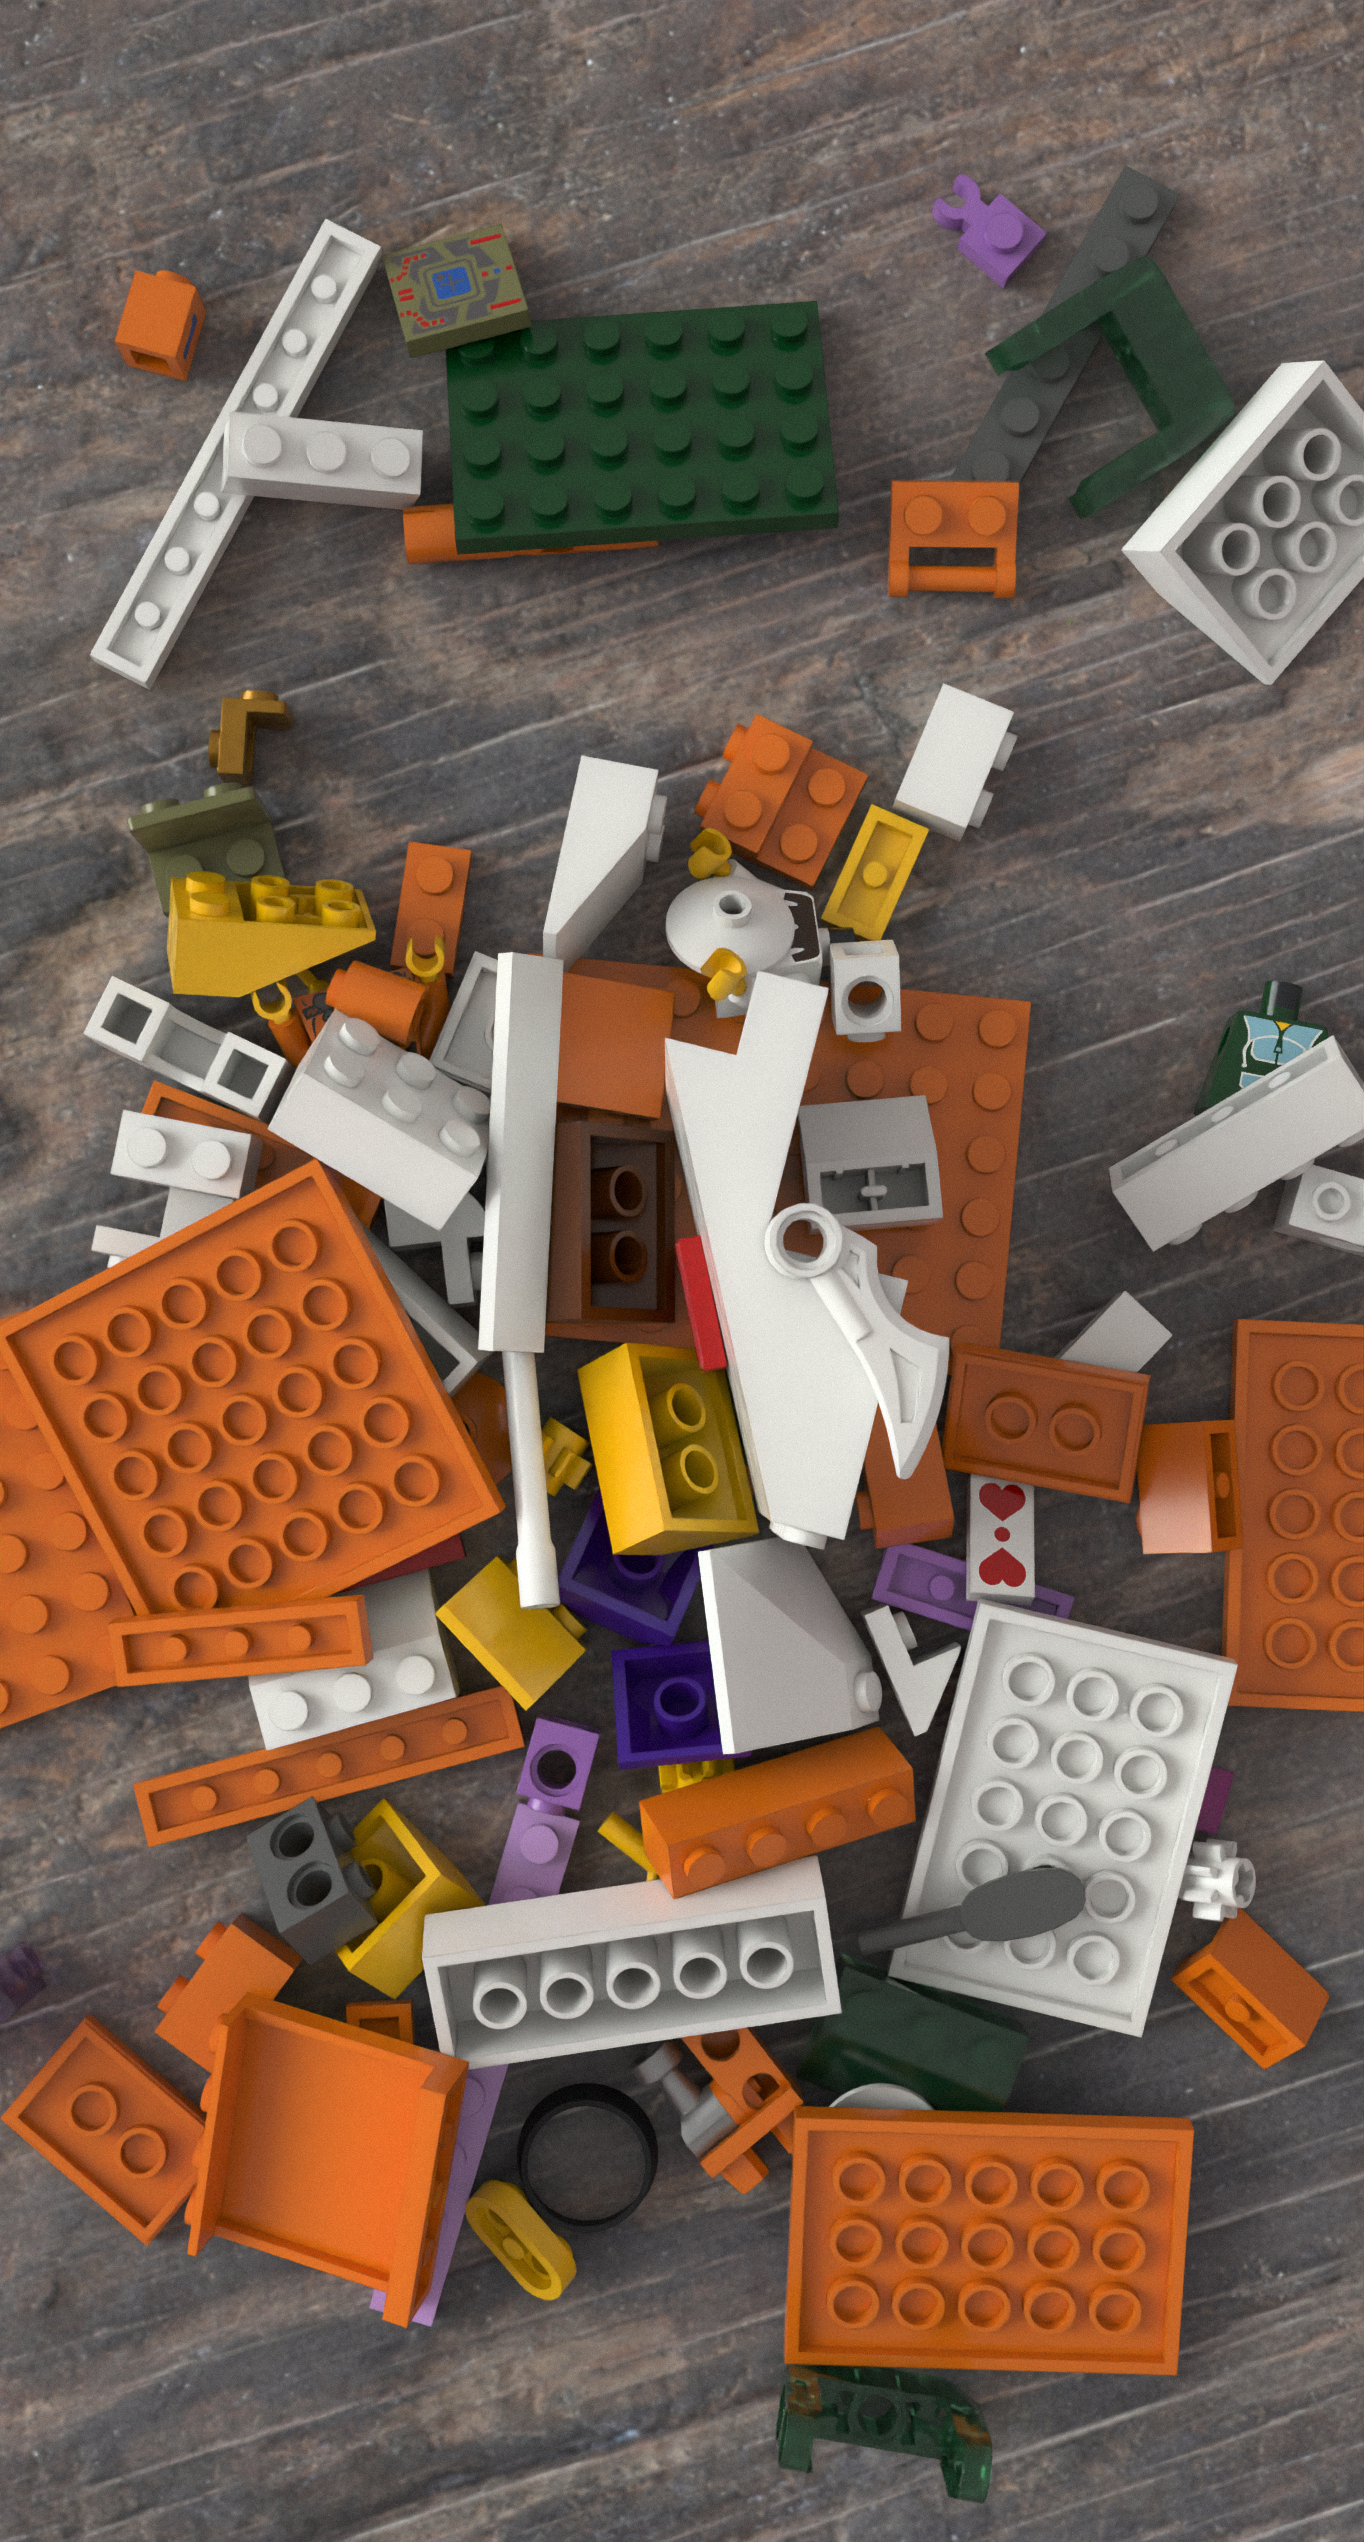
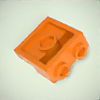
(780, 800)

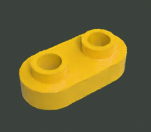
(521, 2239)

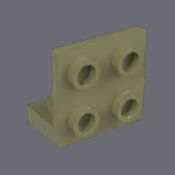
(219, 834)

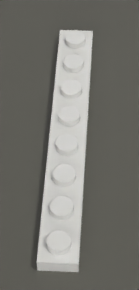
(201, 516)

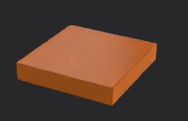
(613, 1046)

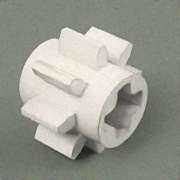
(1217, 1880)

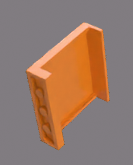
(327, 2148)

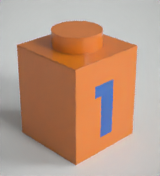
(161, 324)

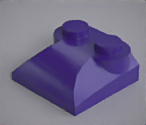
(627, 1593)
(666, 1706)

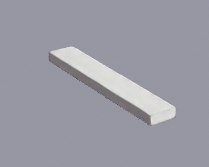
(520, 1153)

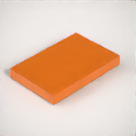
(1044, 1421)
(112, 2128)

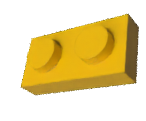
(874, 874)

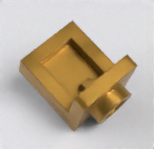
(233, 745)

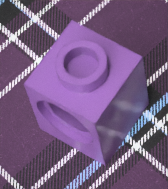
(568, 1736)

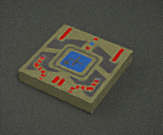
(456, 291)

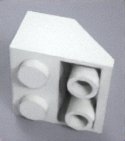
(871, 1162)

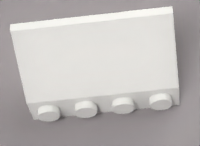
(1266, 522)

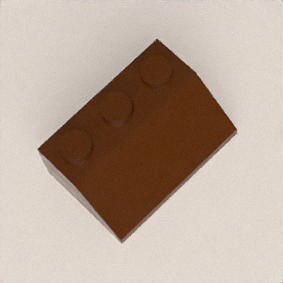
(612, 1225)

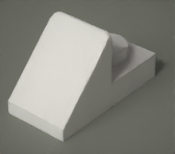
(915, 1682)

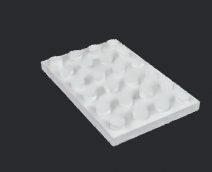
(1075, 1759)

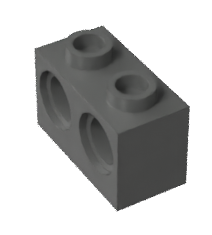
(313, 1880)

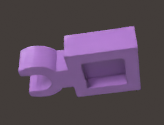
(995, 236)

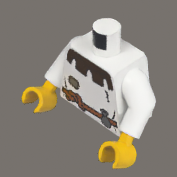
(730, 982)

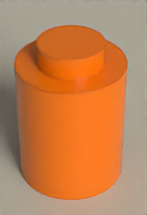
(381, 999)

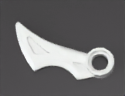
(900, 1359)

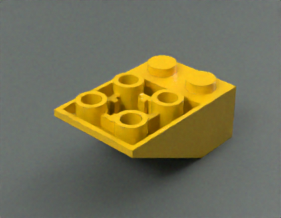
(257, 932)

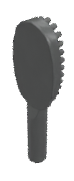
(995, 1911)

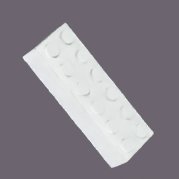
(629, 1966)

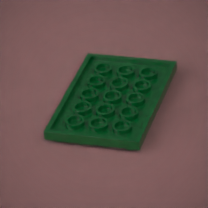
(641, 429)

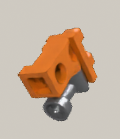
(733, 2111)

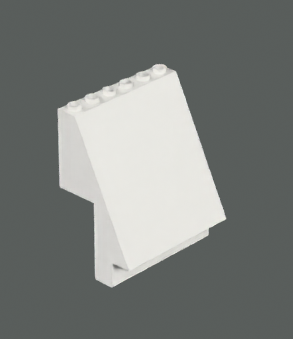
(789, 1366)

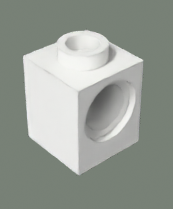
(857, 963)

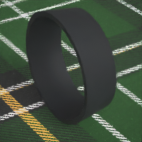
(592, 2096)

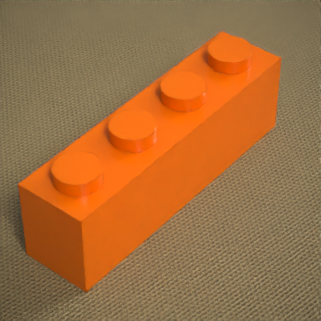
(777, 1811)

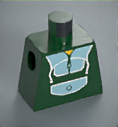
(1258, 1043)

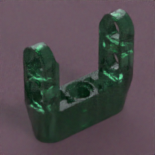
(1159, 358)
(959, 2443)

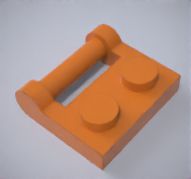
(953, 516)

